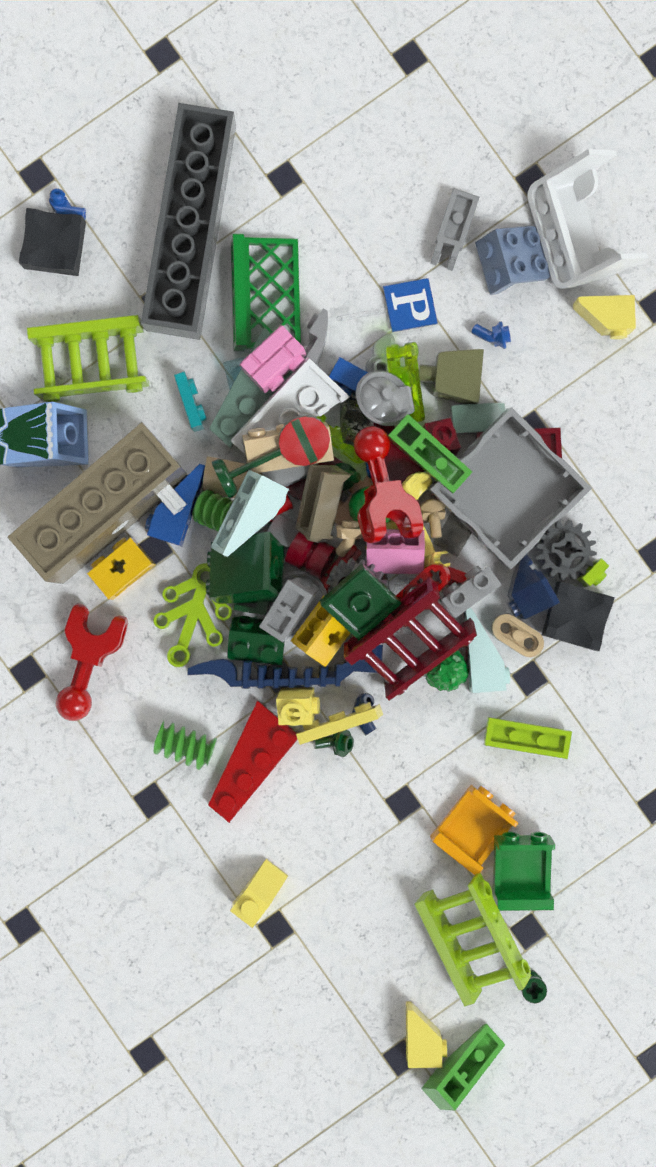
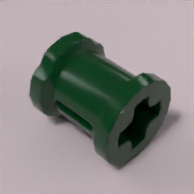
(539, 991)

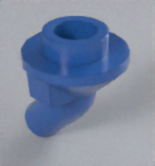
(499, 335)

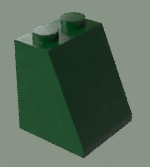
(248, 573)

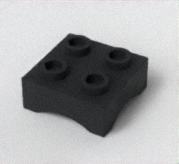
(52, 242)
(578, 617)

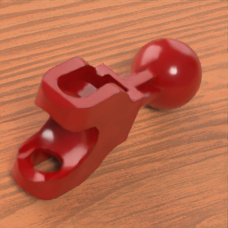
(384, 497)
(89, 650)

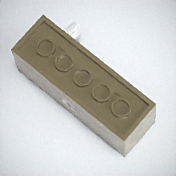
(100, 506)

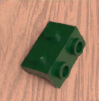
(252, 643)

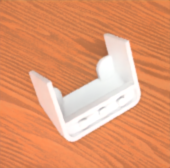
(566, 225)

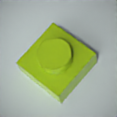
(594, 574)

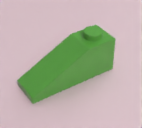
(429, 454)
(463, 1069)

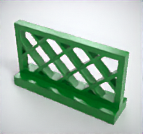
(241, 287)

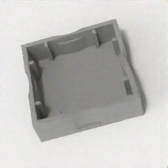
(512, 489)

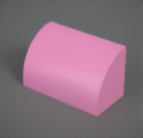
(397, 554)

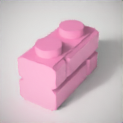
(273, 360)

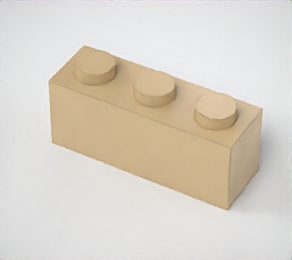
(261, 442)

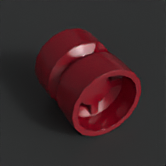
(311, 555)

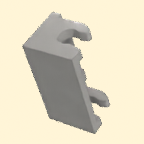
(288, 609)

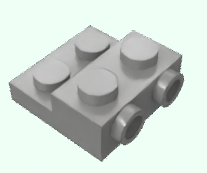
(477, 586)

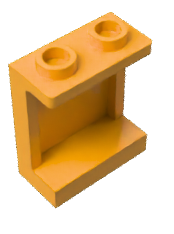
(471, 826)

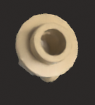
(432, 512)
(348, 532)

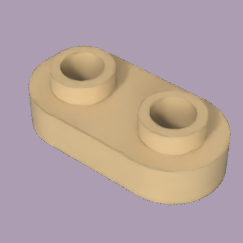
(517, 634)

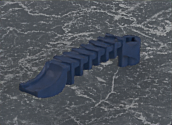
(228, 672)

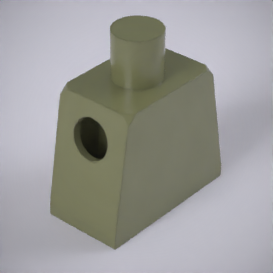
(455, 375)

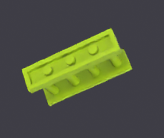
(72, 335)
(457, 959)

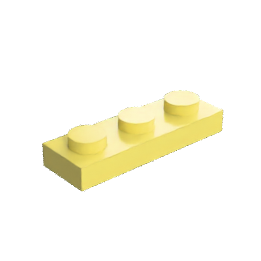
(339, 722)

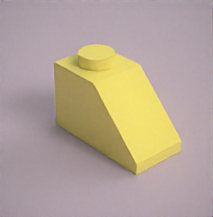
(608, 314)
(258, 893)
(423, 1040)

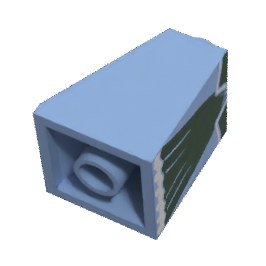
(43, 435)

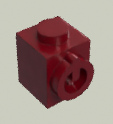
(445, 433)

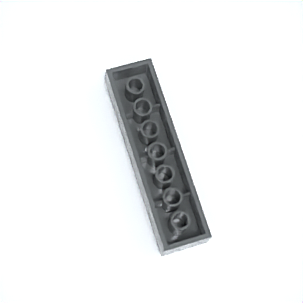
(189, 221)

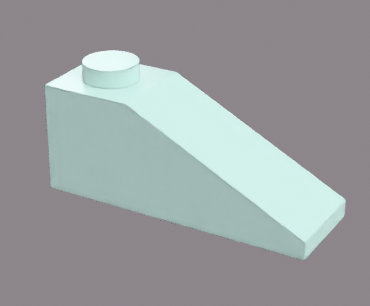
(251, 509)
(484, 662)

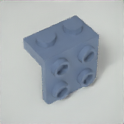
(512, 258)

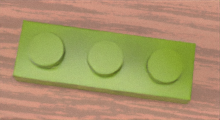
(527, 738)

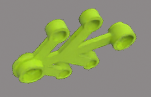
(194, 610)

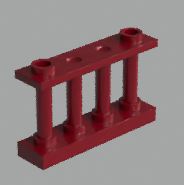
(419, 599)

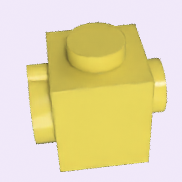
(297, 706)

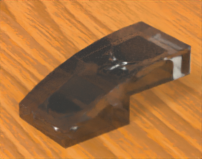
(351, 420)
(453, 536)

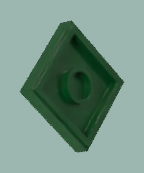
(360, 601)

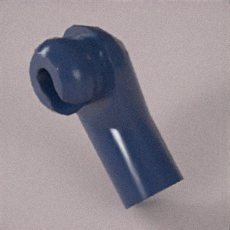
(361, 699)

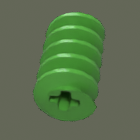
(211, 509)
(184, 745)

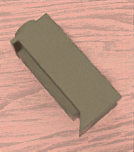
(320, 501)

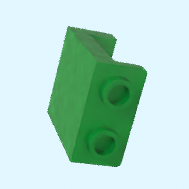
(523, 871)

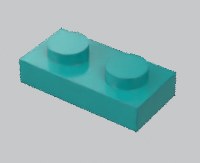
(187, 391)

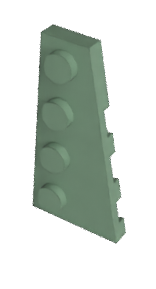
(241, 403)

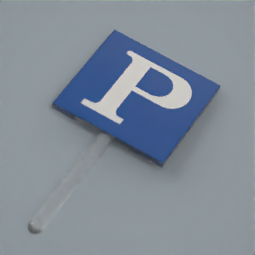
(408, 306)

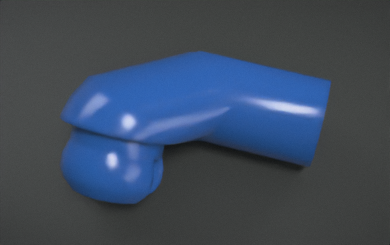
(62, 206)

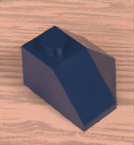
(529, 591)

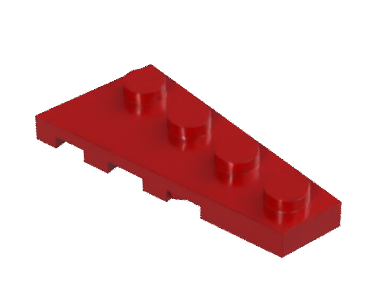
(253, 759)

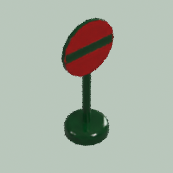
(301, 442)

